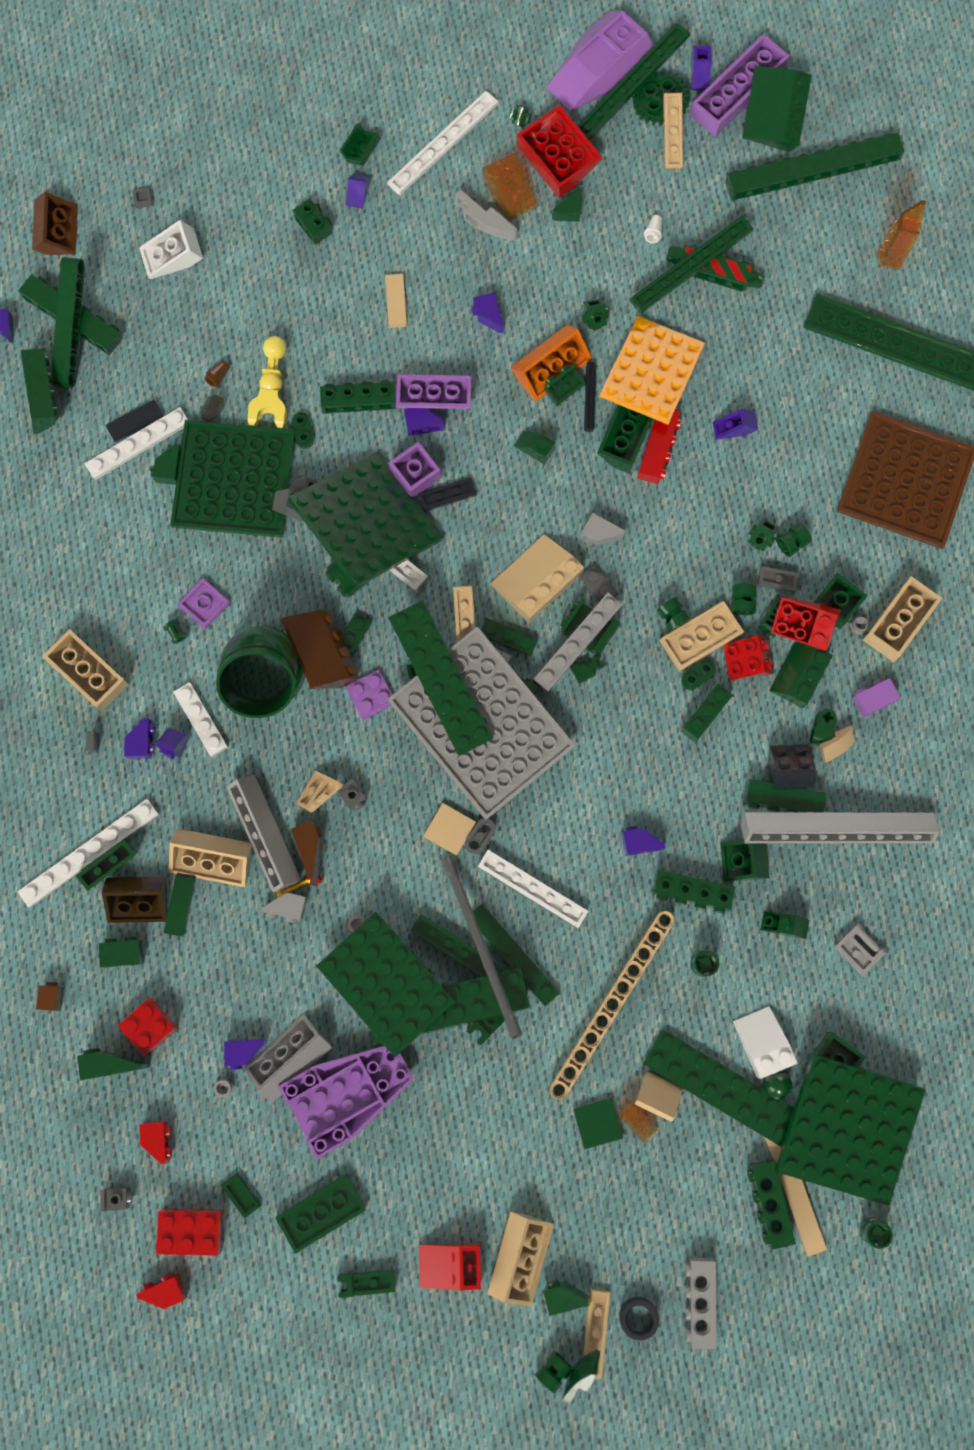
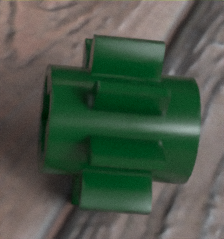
(520, 115)

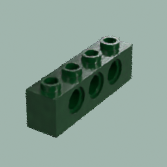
(784, 1234)

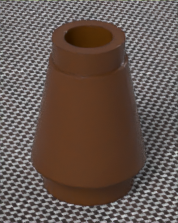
(217, 373)

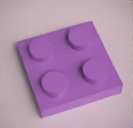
(369, 695)

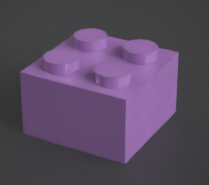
(415, 470)

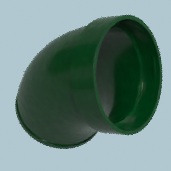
(266, 642)

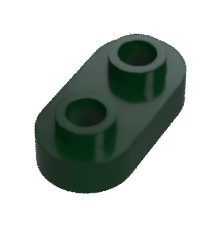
(302, 429)
(698, 674)

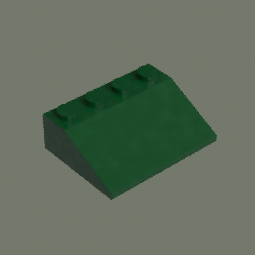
(777, 107)

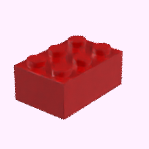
(189, 1232)

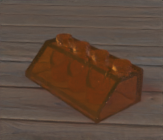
(901, 237)

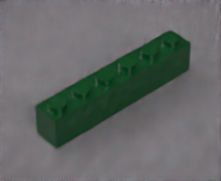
(92, 327)

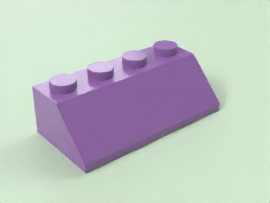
(433, 391)

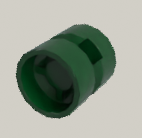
(795, 538)
(744, 599)
(673, 614)
(704, 963)
(876, 1233)
(548, 1377)

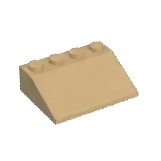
(537, 577)

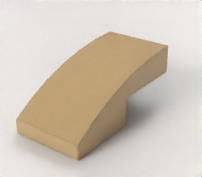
(838, 745)

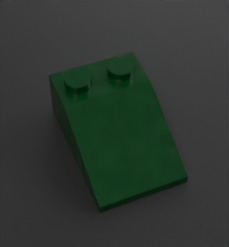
(99, 1064)

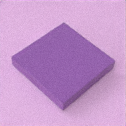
(203, 603)

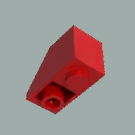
(155, 1140)
(164, 1293)

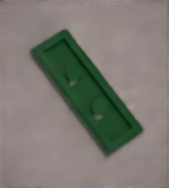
(179, 906)

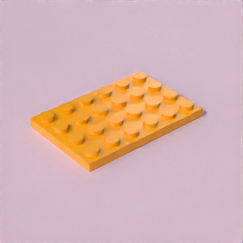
(652, 370)

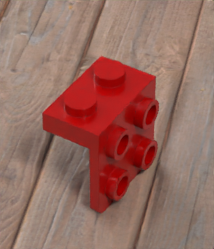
(748, 658)

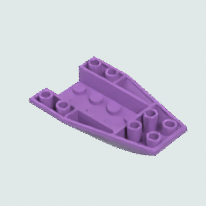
(600, 60)
(344, 1095)

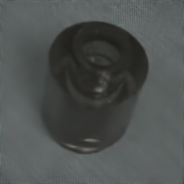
(212, 408)

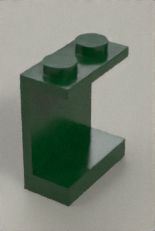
(579, 613)

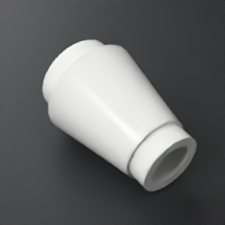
(654, 229)

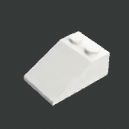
(171, 250)
(764, 1043)

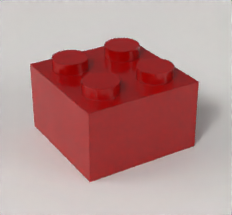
(147, 1027)

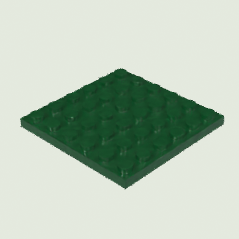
(231, 478)
(365, 519)
(850, 1129)

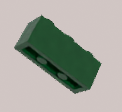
(706, 713)
(106, 864)

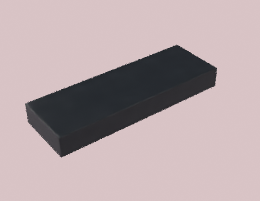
(134, 420)
(447, 494)

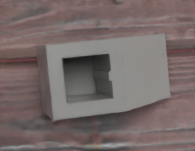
(287, 906)

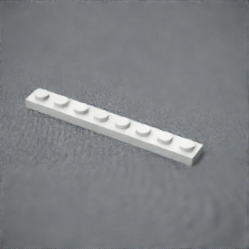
(87, 853)

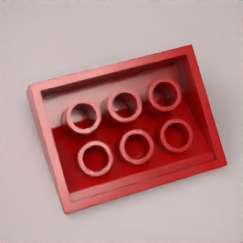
(558, 150)

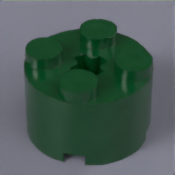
(345, 587)

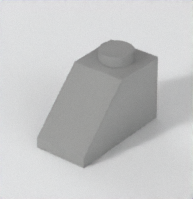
(600, 531)

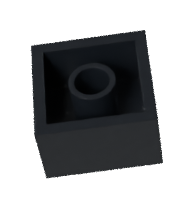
(791, 766)

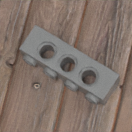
(706, 1337)

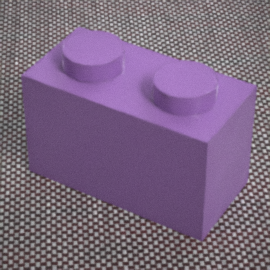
(876, 697)

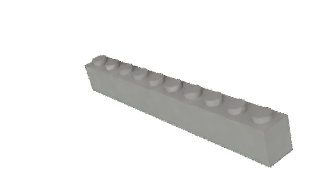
(839, 827)

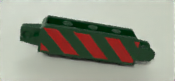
(722, 270)

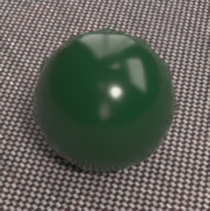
(778, 1085)

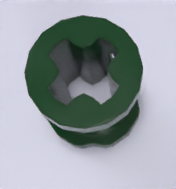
(175, 631)

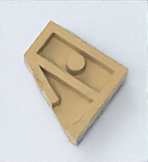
(318, 791)

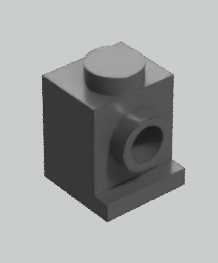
(356, 803)
(106, 1199)

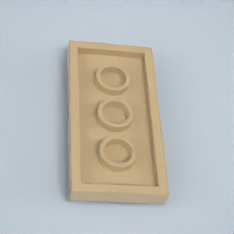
(701, 636)

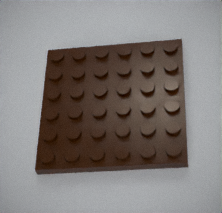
(907, 480)

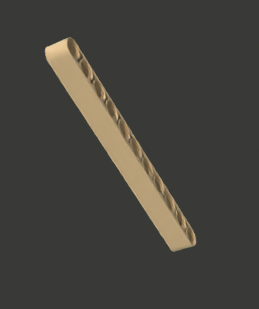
(603, 1010)

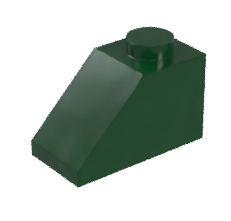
(535, 445)
(166, 466)
(564, 1297)

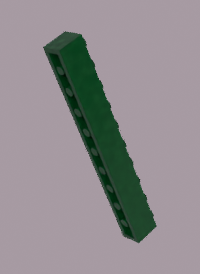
(814, 166)

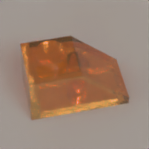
(637, 1120)

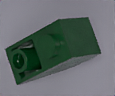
(785, 924)

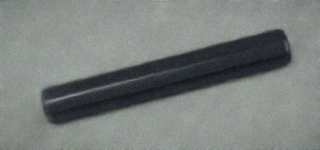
(589, 414)

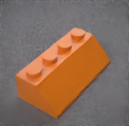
(549, 358)

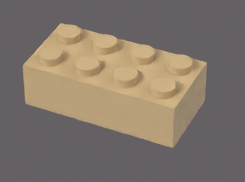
(902, 619)
(85, 670)

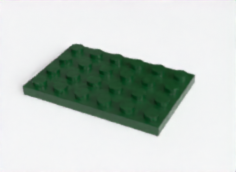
(385, 984)

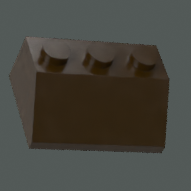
(135, 899)

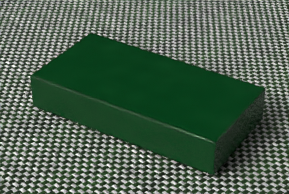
(241, 1195)

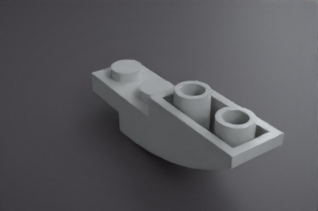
(490, 222)

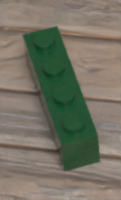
(794, 800)

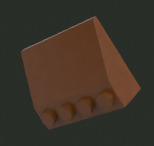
(320, 649)

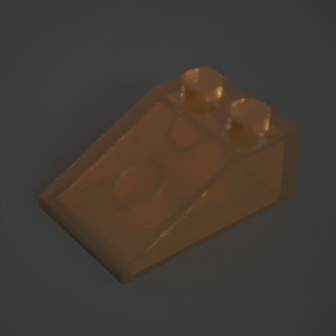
(509, 187)

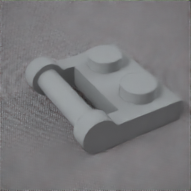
(856, 954)

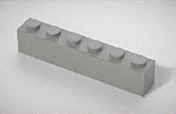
(577, 642)
(263, 833)

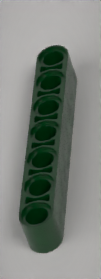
(68, 322)

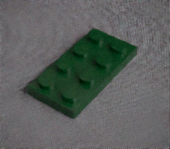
(320, 1213)

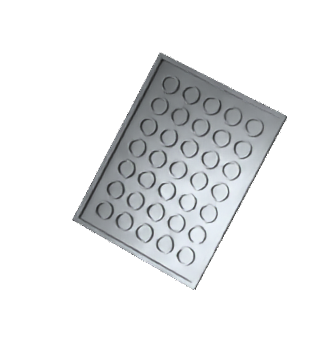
(522, 730)

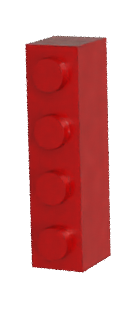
(657, 449)

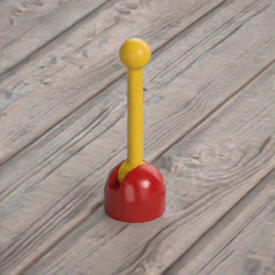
(280, 893)

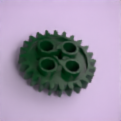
(645, 102)

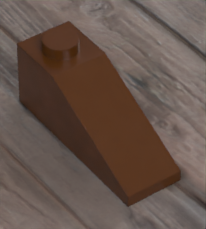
(310, 847)

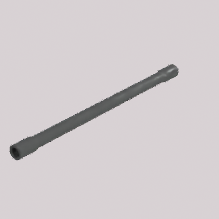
(510, 1020)

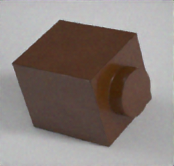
(49, 997)

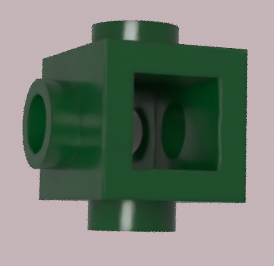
(595, 314)
(763, 534)

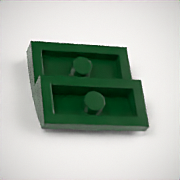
(582, 1376)

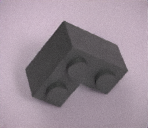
(281, 497)

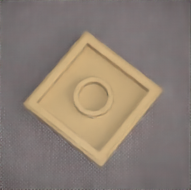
(449, 829)
(659, 1096)

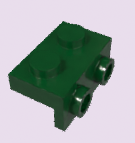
(359, 145)
(564, 385)

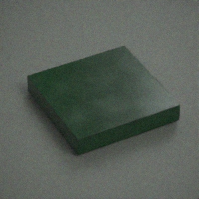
(598, 1123)

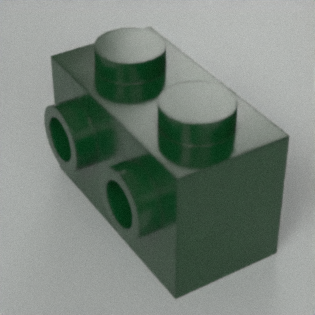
(312, 221)

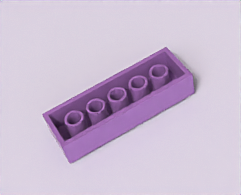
(731, 90)

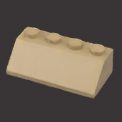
(210, 857)
(520, 1259)

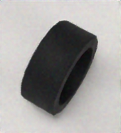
(639, 1335)

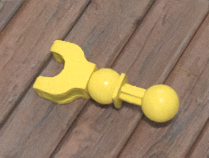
(270, 385)

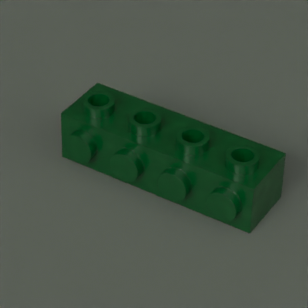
(357, 397)
(693, 890)

